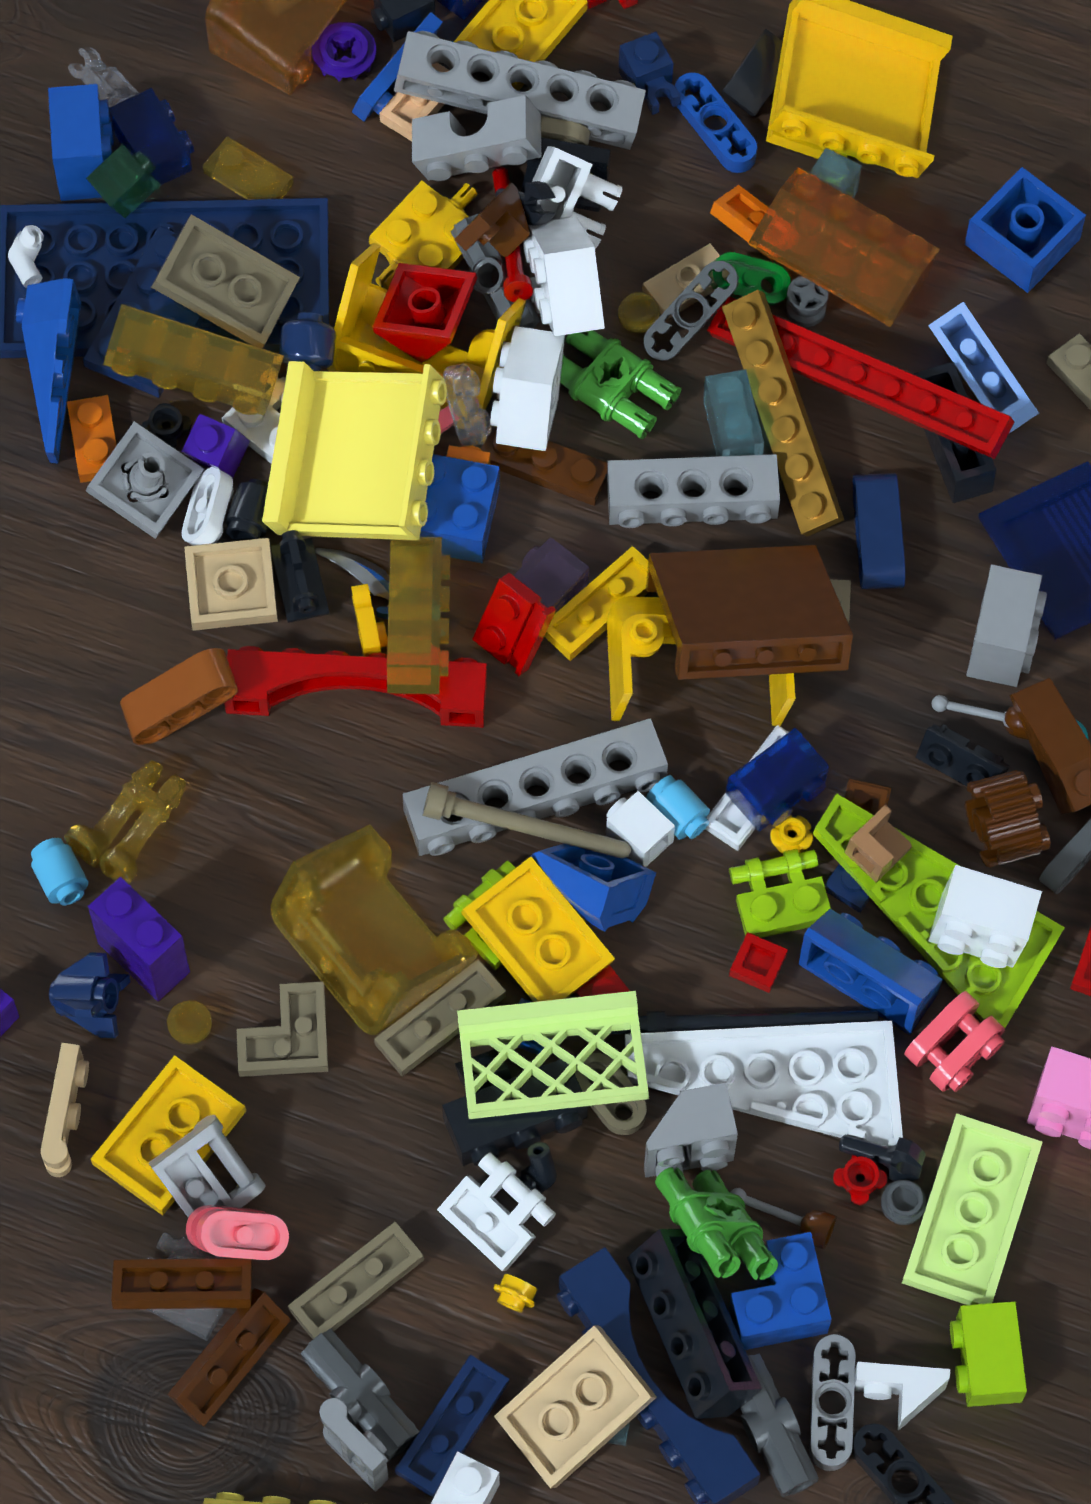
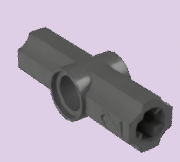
(482, 261)
(361, 1392)
(776, 1434)

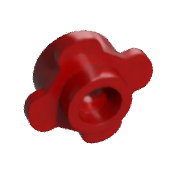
(860, 1191)

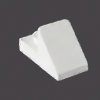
(913, 1384)

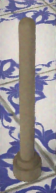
(444, 803)

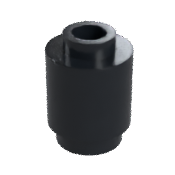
(247, 510)

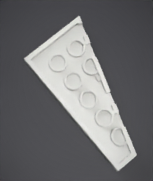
(806, 1076)

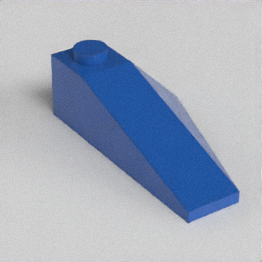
(50, 334)

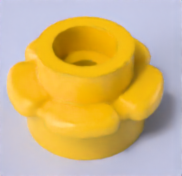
(802, 840)
(515, 1293)

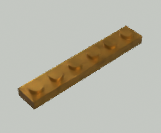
(783, 413)

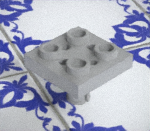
(153, 467)

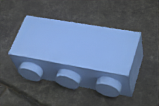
(982, 365)

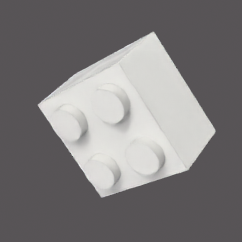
(527, 388)
(984, 917)

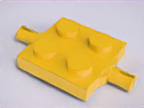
(420, 230)

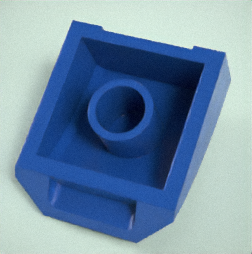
(597, 885)

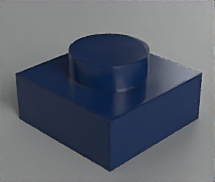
(846, 889)

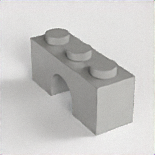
(507, 137)

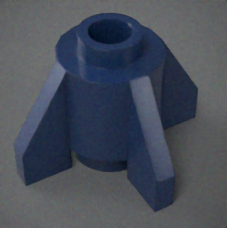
(89, 994)

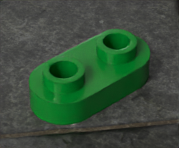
(751, 273)

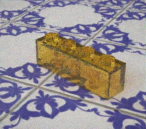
(192, 361)
(415, 616)

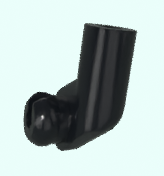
(541, 1171)

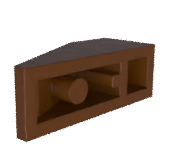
(1057, 744)

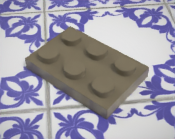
(225, 282)

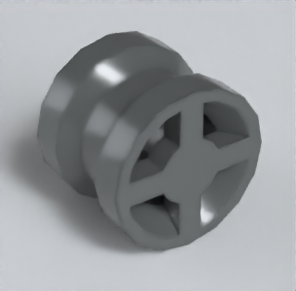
(799, 294)

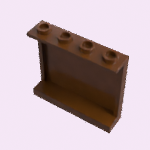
(750, 611)

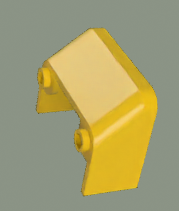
(365, 351)
(638, 630)

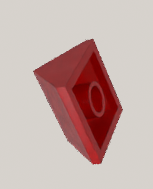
(423, 308)

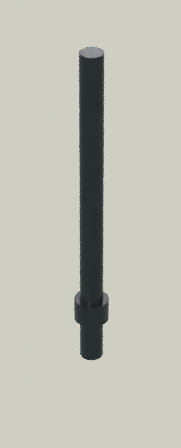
(659, 1022)

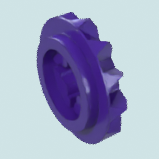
(344, 36)

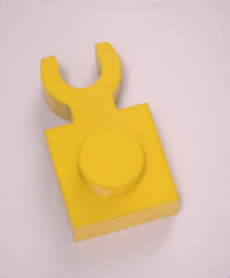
(371, 633)

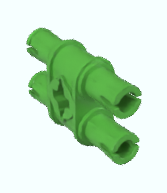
(612, 396)
(716, 1223)

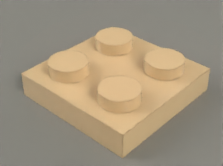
(230, 584)

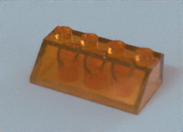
(844, 247)

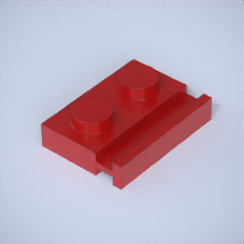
(513, 624)

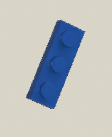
(377, 93)

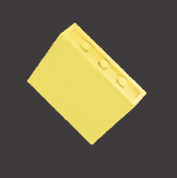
(354, 453)

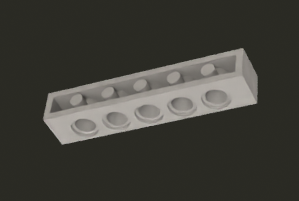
(460, 89)
(591, 756)

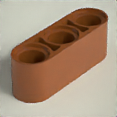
(179, 696)

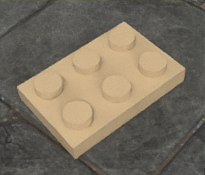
(575, 1406)

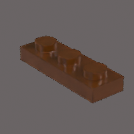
(554, 469)
(182, 1283)
(228, 1358)

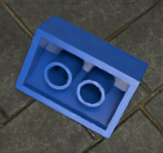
(869, 969)

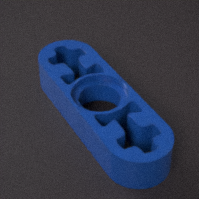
(716, 140)

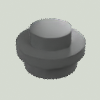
(903, 1202)

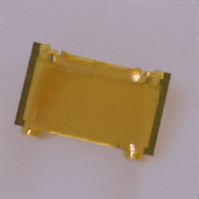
(363, 932)

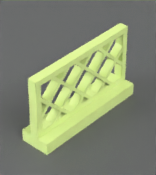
(552, 1020)

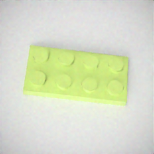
(972, 1212)

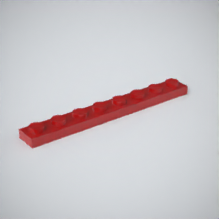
(885, 387)

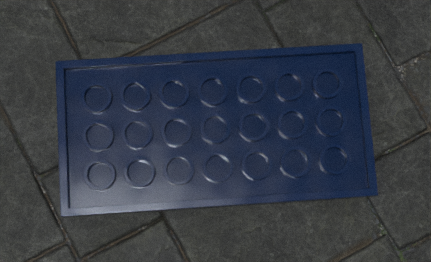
(103, 248)

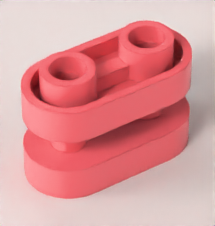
(954, 1068)
(237, 1232)

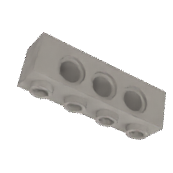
(709, 475)

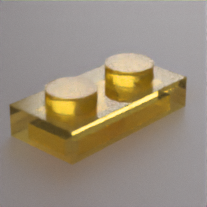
(247, 172)

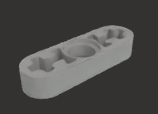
(846, 1370)

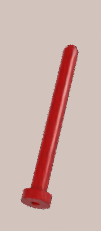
(517, 284)

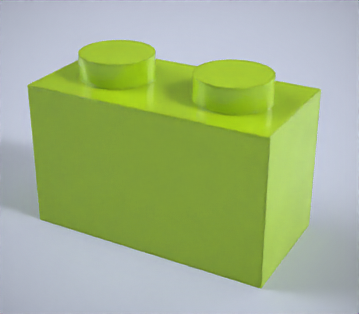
(989, 1354)

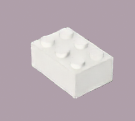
(565, 276)

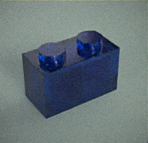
(148, 126)
(778, 780)

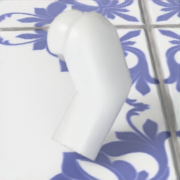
(24, 252)

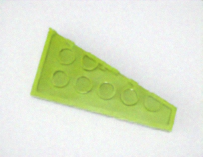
(911, 898)

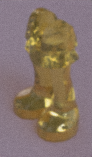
(137, 793)

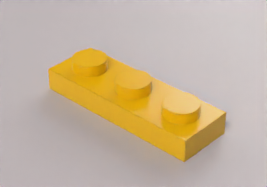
(586, 614)

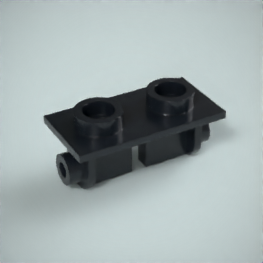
(299, 577)
(949, 754)

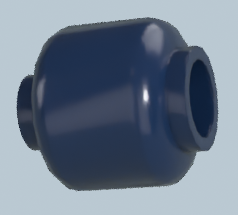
(308, 341)

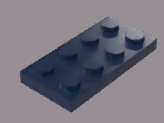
(140, 295)

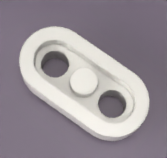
(207, 507)

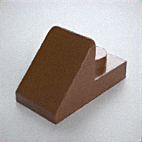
(499, 223)

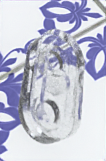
(463, 398)

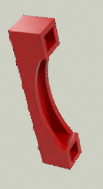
(274, 677)

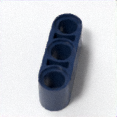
(878, 531)

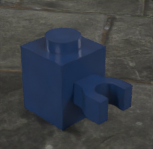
(649, 68)

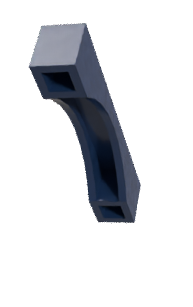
(708, 1457)

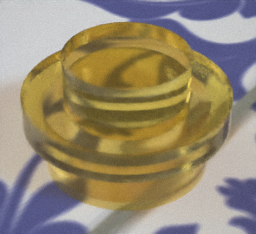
(638, 312)
(189, 1022)

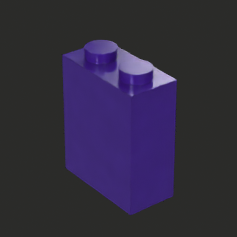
(139, 939)

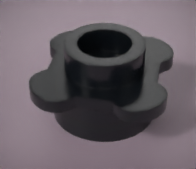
(167, 414)

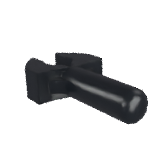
(533, 211)
(902, 1160)

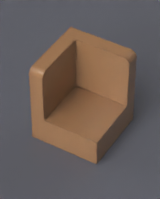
(877, 845)

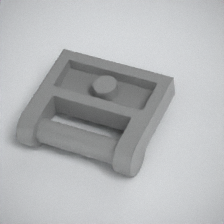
(191, 1179)
(360, 1451)

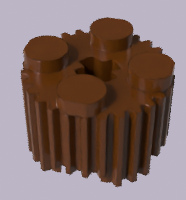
(1006, 818)

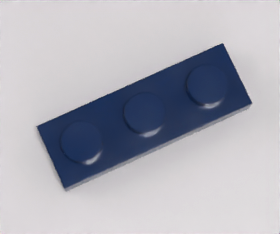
(452, 1425)

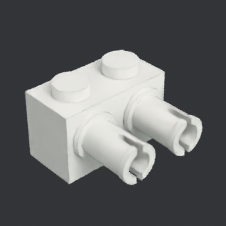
(570, 179)

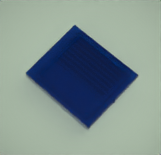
(1050, 536)

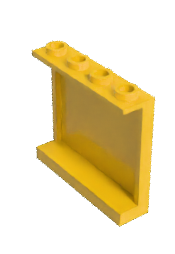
(858, 83)

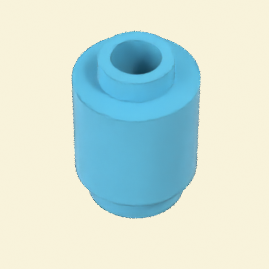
(680, 806)
(58, 872)

